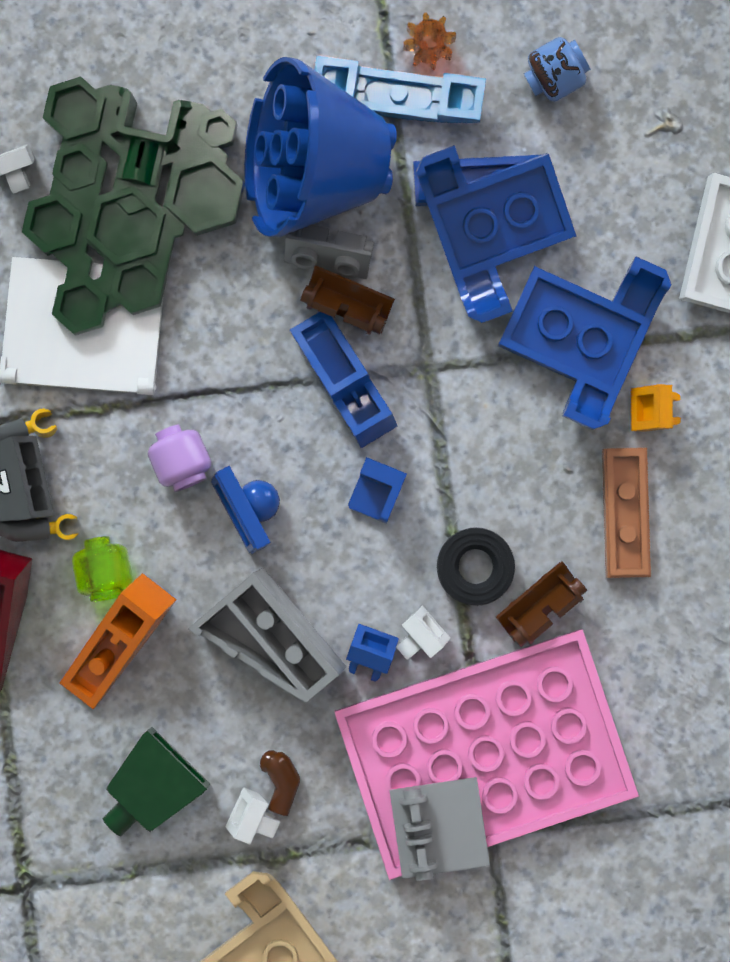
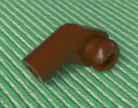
(285, 779)

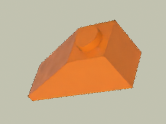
(117, 640)

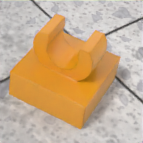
(653, 408)

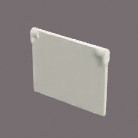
(46, 353)

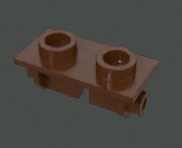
(348, 299)
(527, 615)

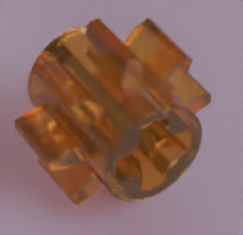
(438, 34)

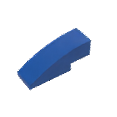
(344, 378)

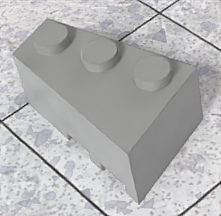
(271, 636)

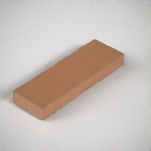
(626, 512)

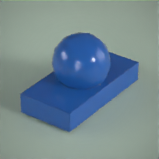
(247, 506)

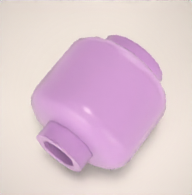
(179, 458)

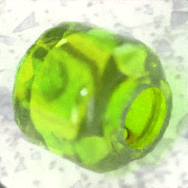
(101, 569)

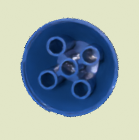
(312, 150)

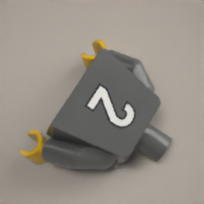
(23, 483)

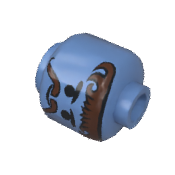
(557, 69)

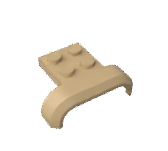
(277, 926)

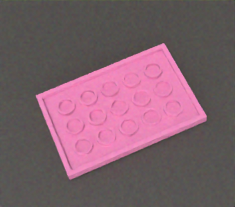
(518, 722)

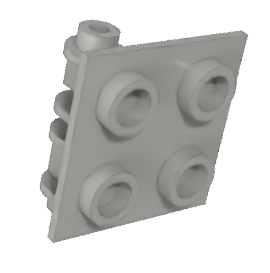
(439, 828)

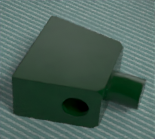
(152, 785)

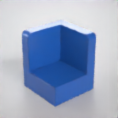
(376, 490)

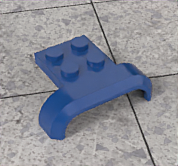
(492, 222)
(586, 334)

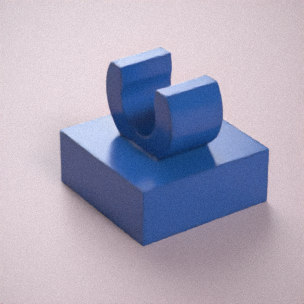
(372, 650)

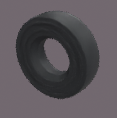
(501, 574)

